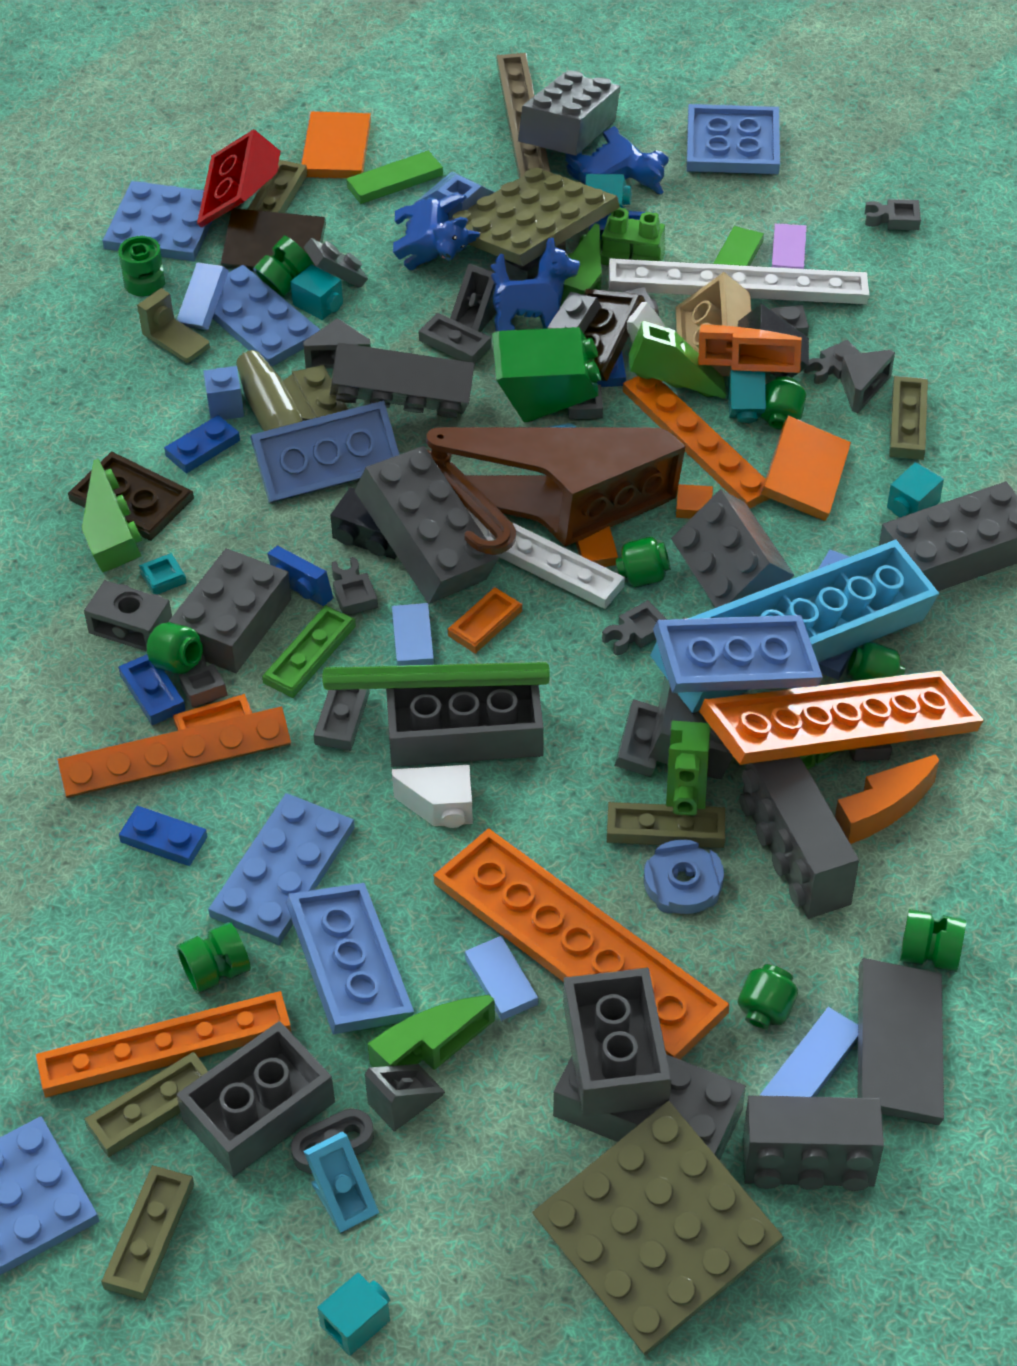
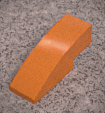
(749, 349)
(885, 798)

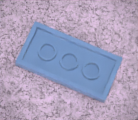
(261, 317)
(323, 450)
(737, 653)
(283, 859)
(349, 958)

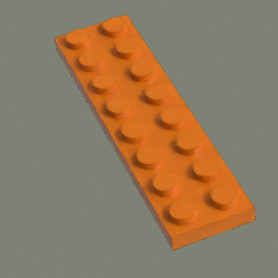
(839, 716)
(573, 934)

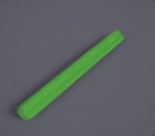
(436, 676)

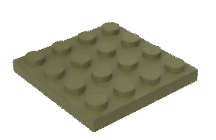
(533, 209)
(657, 1227)

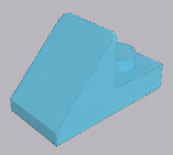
(340, 1182)

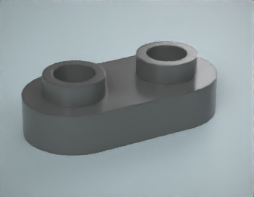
(345, 1121)

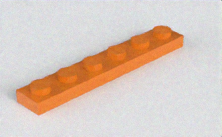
(701, 441)
(173, 751)
(158, 1044)

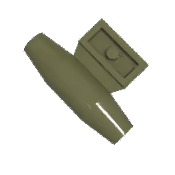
(289, 401)

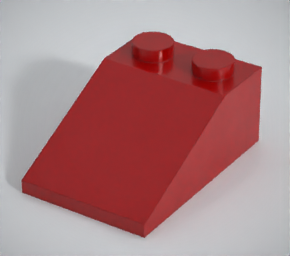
(237, 174)

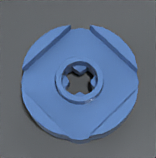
(680, 896)

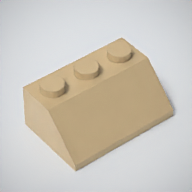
(716, 303)

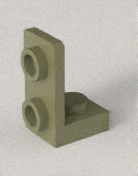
(160, 326)

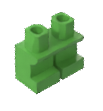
(627, 236)
(688, 766)

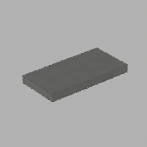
(901, 1040)

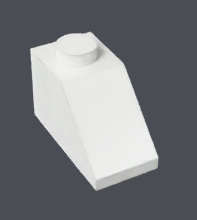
(436, 793)

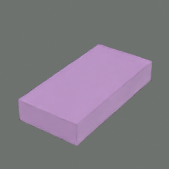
(789, 246)

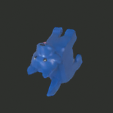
(620, 157)
(431, 232)
(532, 296)

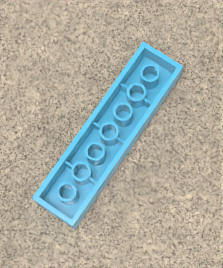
(838, 604)

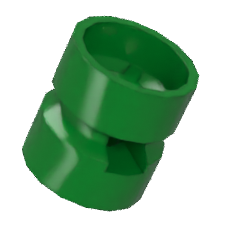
(141, 265)
(283, 266)
(933, 940)
(213, 957)

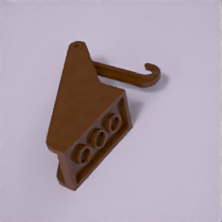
(588, 484)

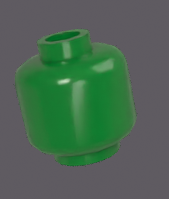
(783, 399)
(643, 562)
(174, 648)
(874, 662)
(767, 996)

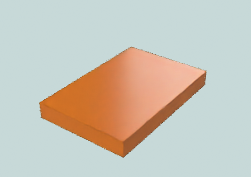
(336, 144)
(806, 468)

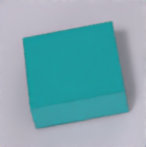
(162, 574)

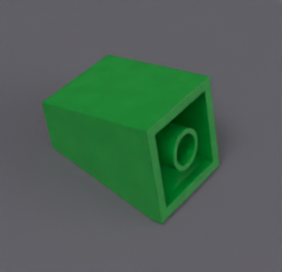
(545, 369)

